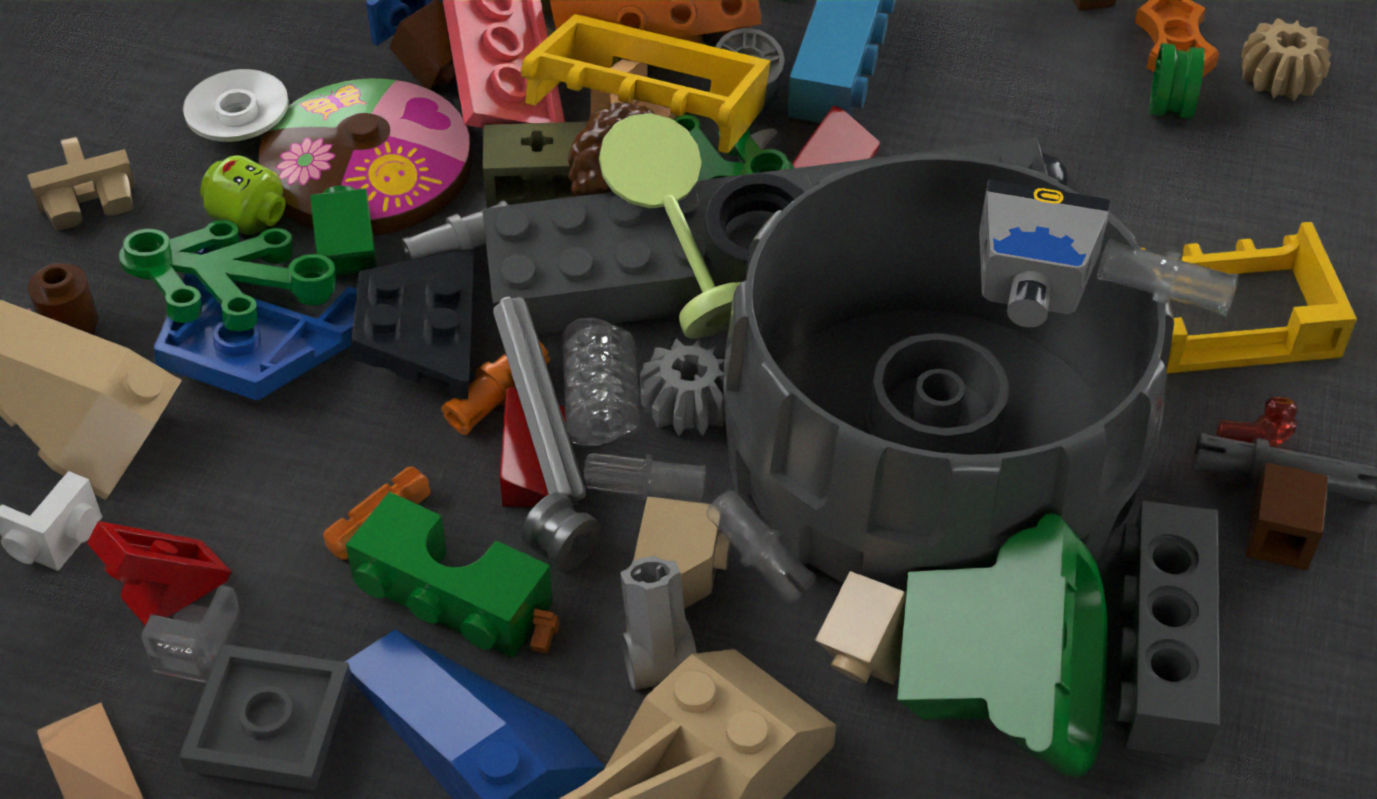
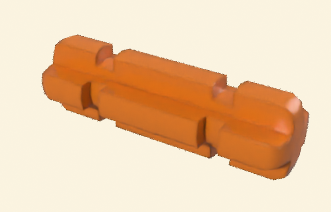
(407, 484)

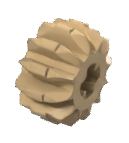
(1285, 59)

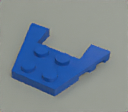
(255, 359)

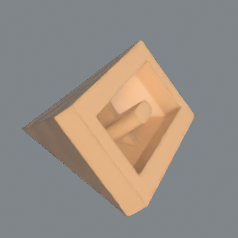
(88, 757)

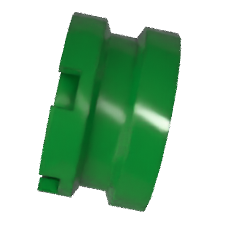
(1177, 81)

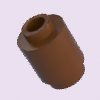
(64, 295)

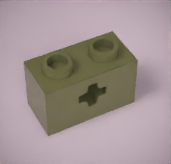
(527, 161)

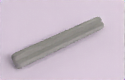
(538, 399)

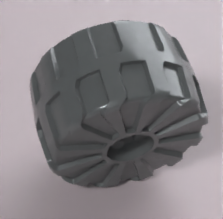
(905, 412)

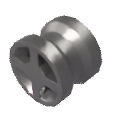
(560, 531)

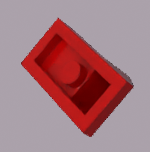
(157, 568)

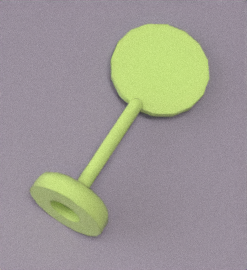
(654, 166)

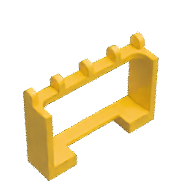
(588, 48)
(1312, 330)

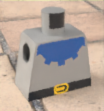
(1038, 248)

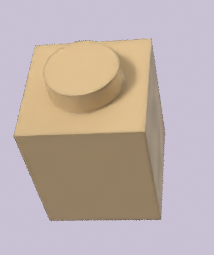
(865, 630)

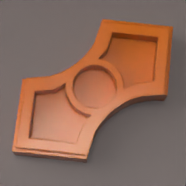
(1175, 24)

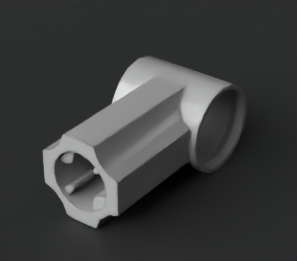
(655, 620)

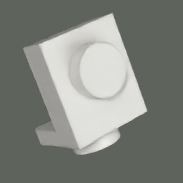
(54, 527)

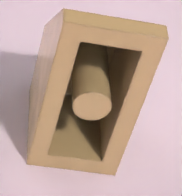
(684, 535)

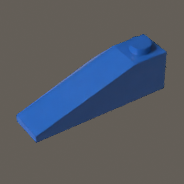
(468, 728)

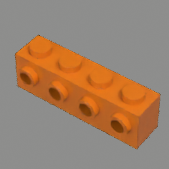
(672, 18)

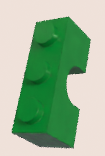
(488, 601)

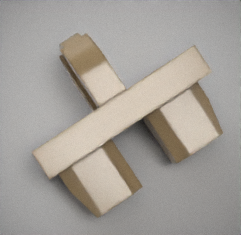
(81, 180)

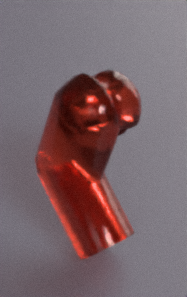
(1274, 425)

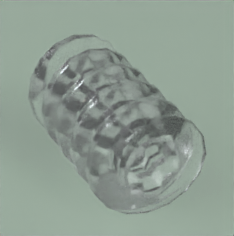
(599, 382)

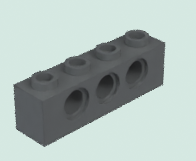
(1178, 586)

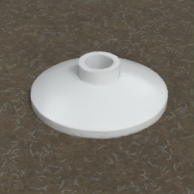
(235, 105)

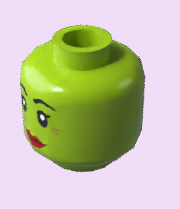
(243, 194)

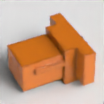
(545, 626)

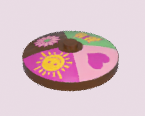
(374, 136)

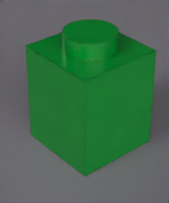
(344, 228)

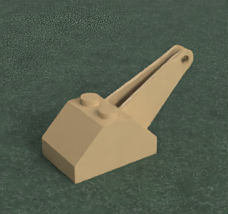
(714, 734)

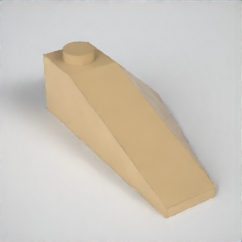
(78, 395)

